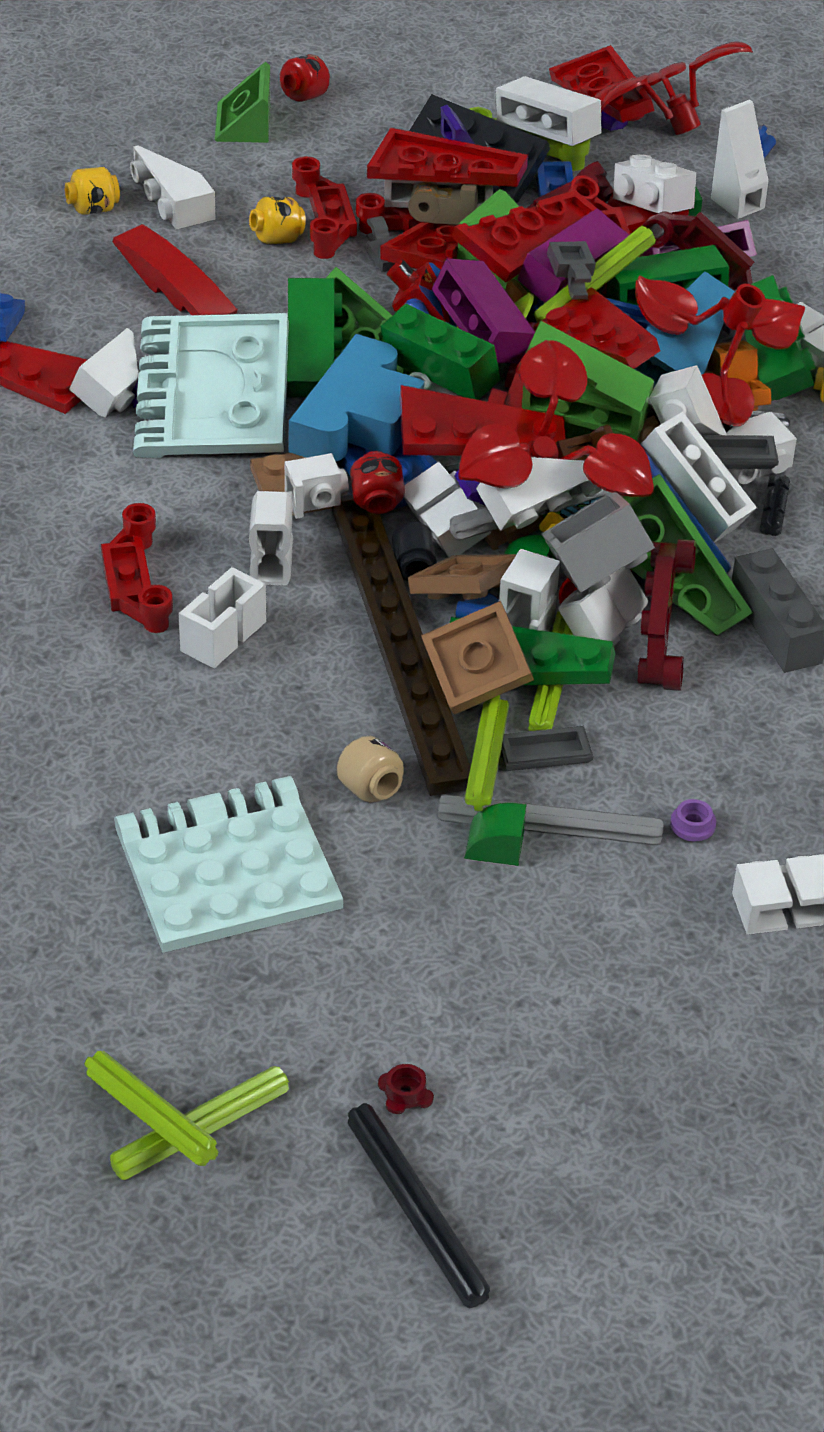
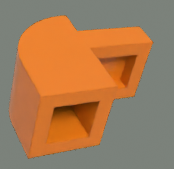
(744, 367)

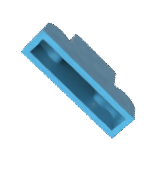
(353, 403)

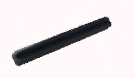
(418, 1206)

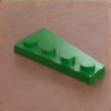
(565, 657)

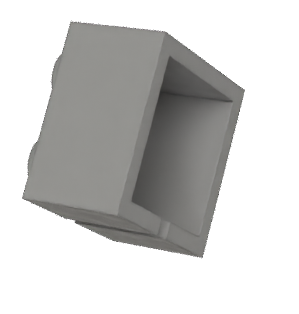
(599, 542)

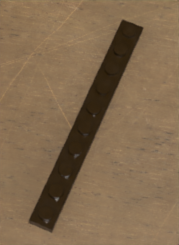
(403, 650)

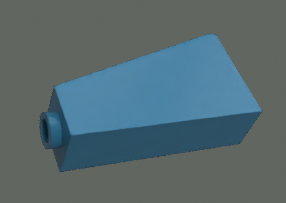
(698, 341)

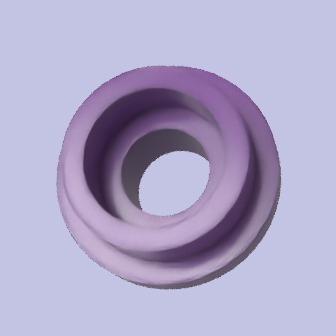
(693, 820)

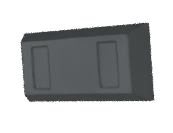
(744, 451)
(546, 748)

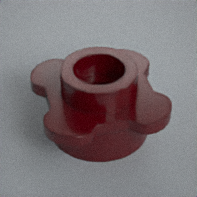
(402, 1077)

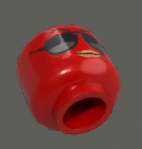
(304, 77)
(377, 482)

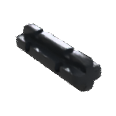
(774, 505)

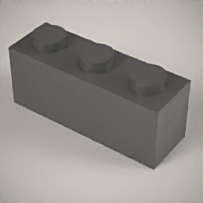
(780, 610)

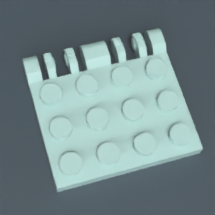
(215, 386)
(228, 871)

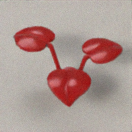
(680, 108)
(771, 322)
(500, 460)

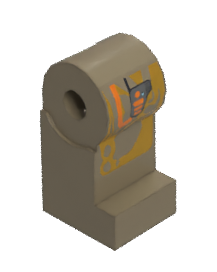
(442, 204)

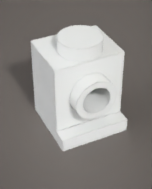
(314, 483)

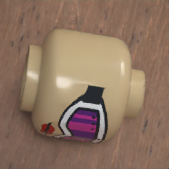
(370, 769)

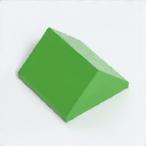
(246, 110)

